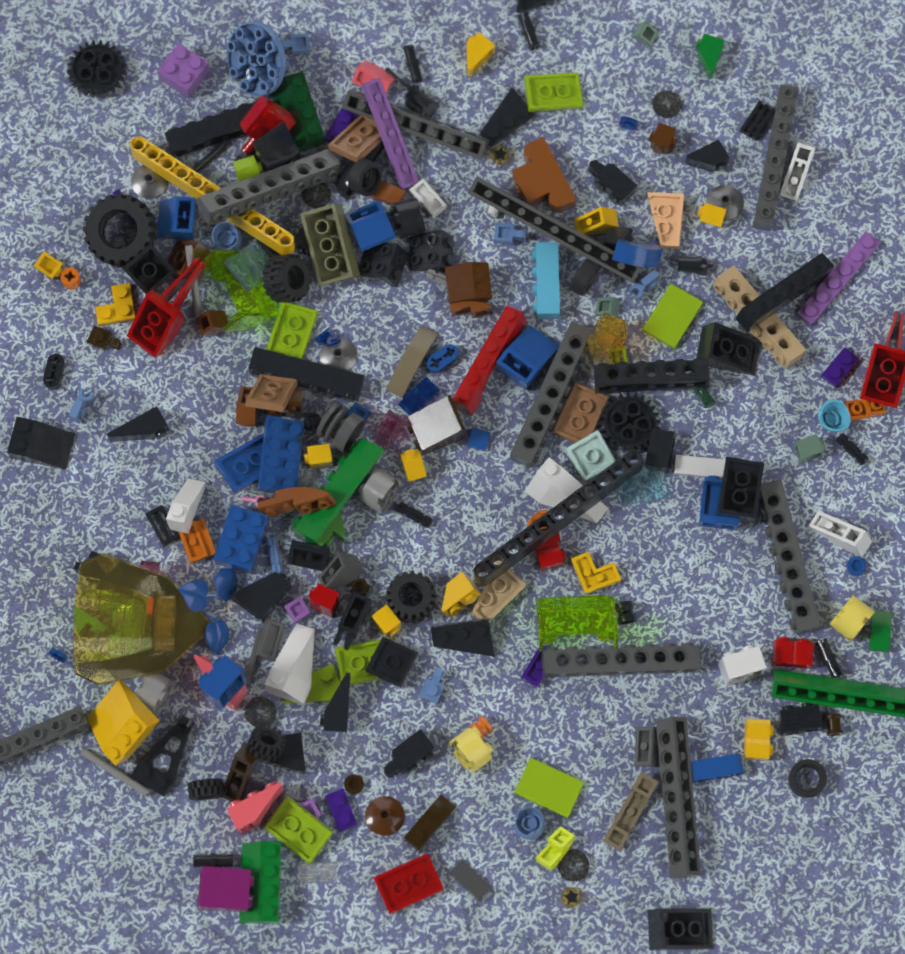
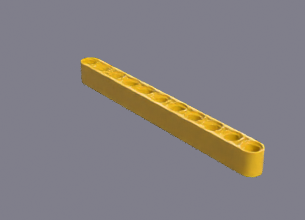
(194, 179)

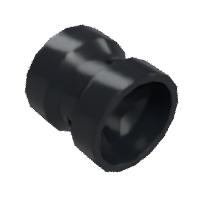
(625, 612)

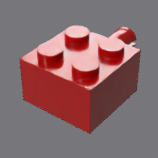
(262, 119)

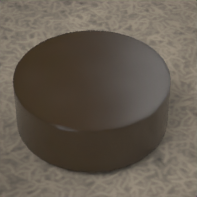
(354, 784)

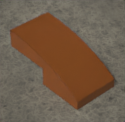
(388, 193)
(475, 308)

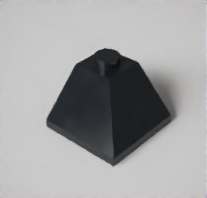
(149, 269)

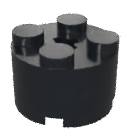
(408, 218)

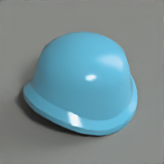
(834, 416)

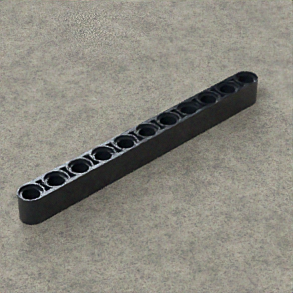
(554, 526)

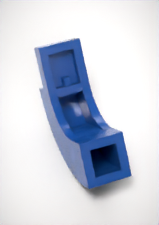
(638, 254)

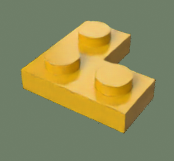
(121, 310)
(592, 578)

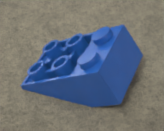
(526, 357)

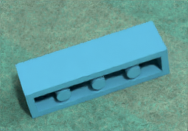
(547, 280)

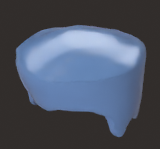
(227, 236)
(529, 823)

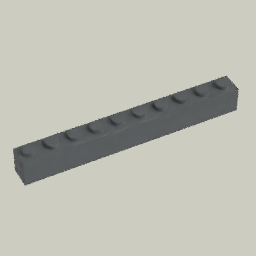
(551, 227)

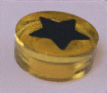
(500, 155)
(570, 897)

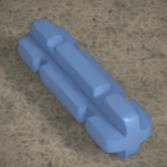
(274, 555)

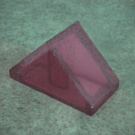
(389, 429)

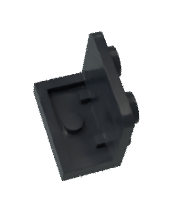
(431, 251)
(384, 262)

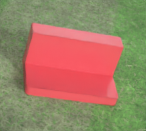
(368, 71)

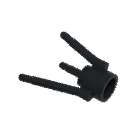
(311, 423)

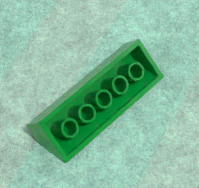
(341, 486)

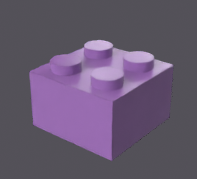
(183, 70)

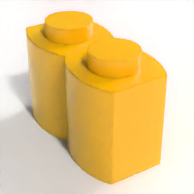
(757, 739)

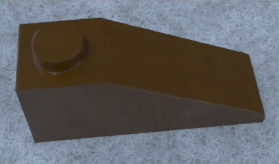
(240, 773)
(429, 823)

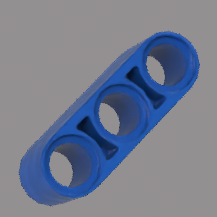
(717, 768)

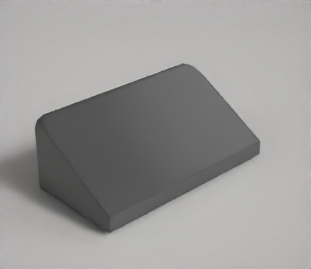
(646, 747)
(470, 880)

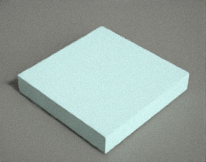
(590, 455)

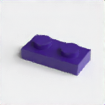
(340, 123)
(840, 367)
(533, 672)
(341, 810)

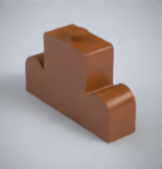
(542, 178)

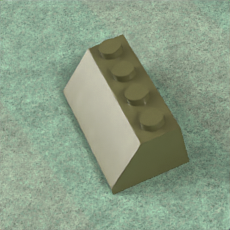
(330, 244)

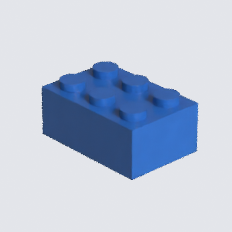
(241, 539)
(222, 682)

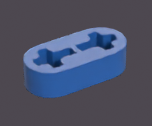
(440, 354)

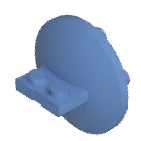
(258, 57)

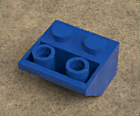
(177, 218)
(369, 226)

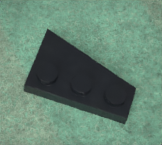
(465, 636)

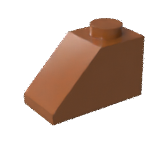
(245, 415)

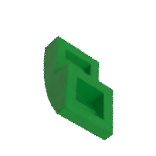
(880, 631)

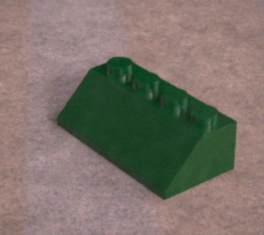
(296, 98)

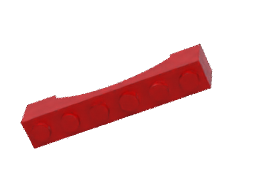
(505, 330)

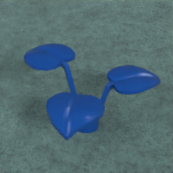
(196, 597)

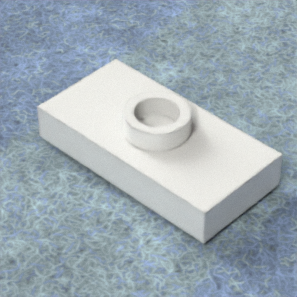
(428, 198)

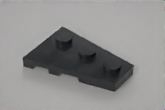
(507, 118)

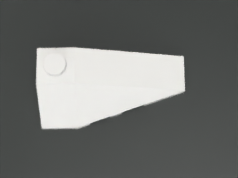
(554, 484)
(293, 667)

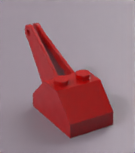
(159, 320)
(885, 370)

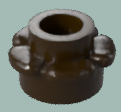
(360, 583)

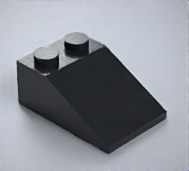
(276, 148)
(728, 349)
(40, 443)
(740, 489)
(680, 929)

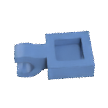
(298, 44)
(505, 234)
(648, 282)
(78, 410)
(432, 688)

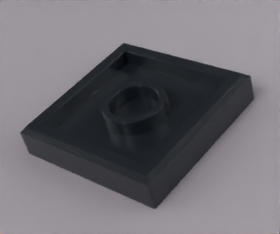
(391, 662)

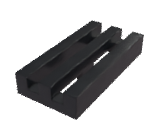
(764, 108)
(169, 539)

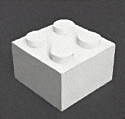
(742, 665)

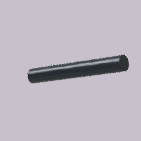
(207, 158)

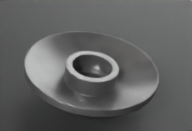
(148, 189)
(735, 199)
(345, 360)

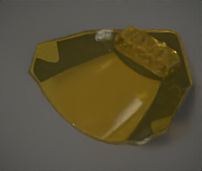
(129, 621)

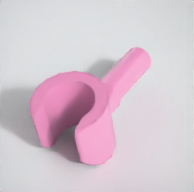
(255, 500)

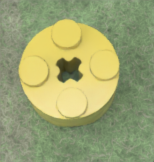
(852, 618)
(471, 749)

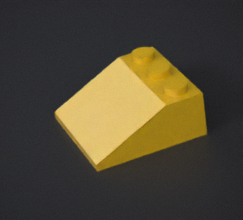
(121, 723)

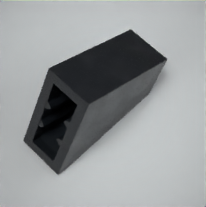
(263, 595)
(292, 755)

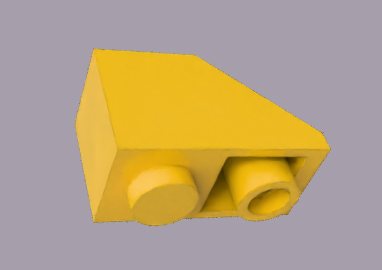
(458, 594)

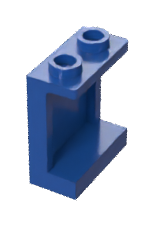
(708, 507)

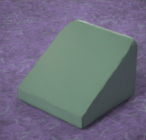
(645, 33)
(607, 304)

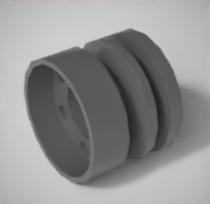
(338, 425)

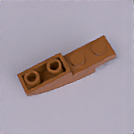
(296, 498)

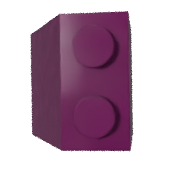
(224, 889)

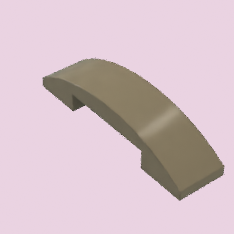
(411, 361)
(630, 811)

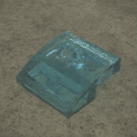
(248, 265)
(643, 486)

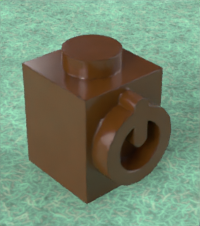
(663, 139)

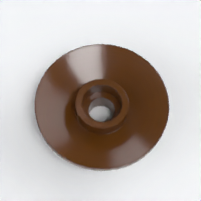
(387, 825)

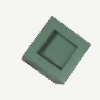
(809, 448)

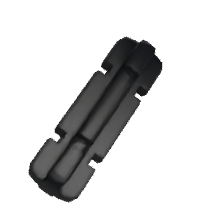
(852, 449)
(414, 514)

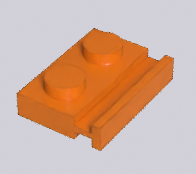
(197, 542)

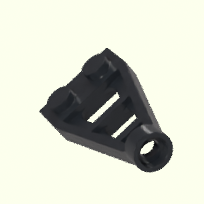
(152, 777)

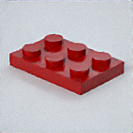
(408, 883)

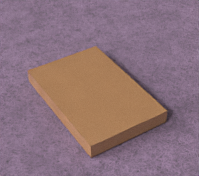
(357, 139)
(271, 393)
(580, 413)

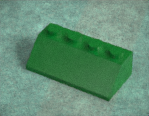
(265, 864)

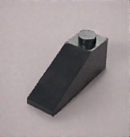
(144, 427)
(336, 713)

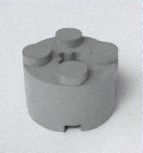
(379, 490)
(155, 692)

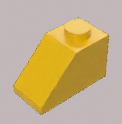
(478, 51)
(597, 221)

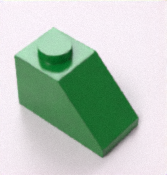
(709, 53)

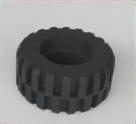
(100, 216)

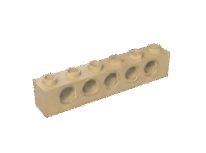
(780, 334)

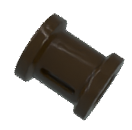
(834, 724)

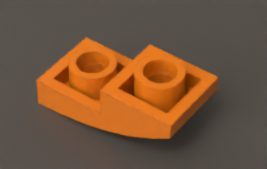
(864, 409)

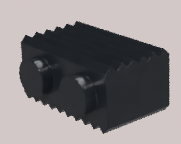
(799, 719)

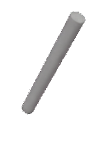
(195, 289)
(115, 772)

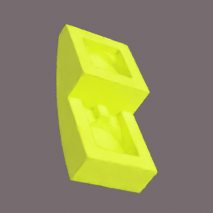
(557, 847)

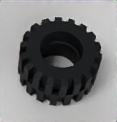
(286, 278)
(411, 581)

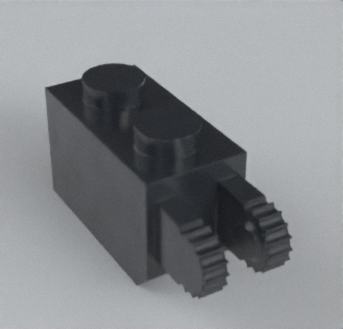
(612, 182)
(352, 619)
(409, 754)

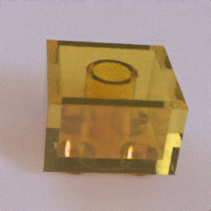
(607, 338)

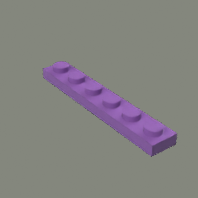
(390, 133)
(838, 278)

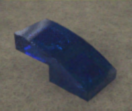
(419, 396)

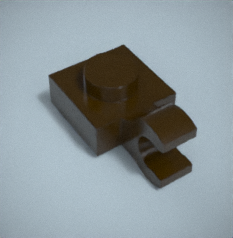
(102, 338)

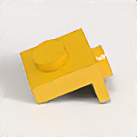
(48, 265)

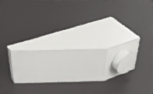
(797, 170)
(185, 506)
(841, 533)

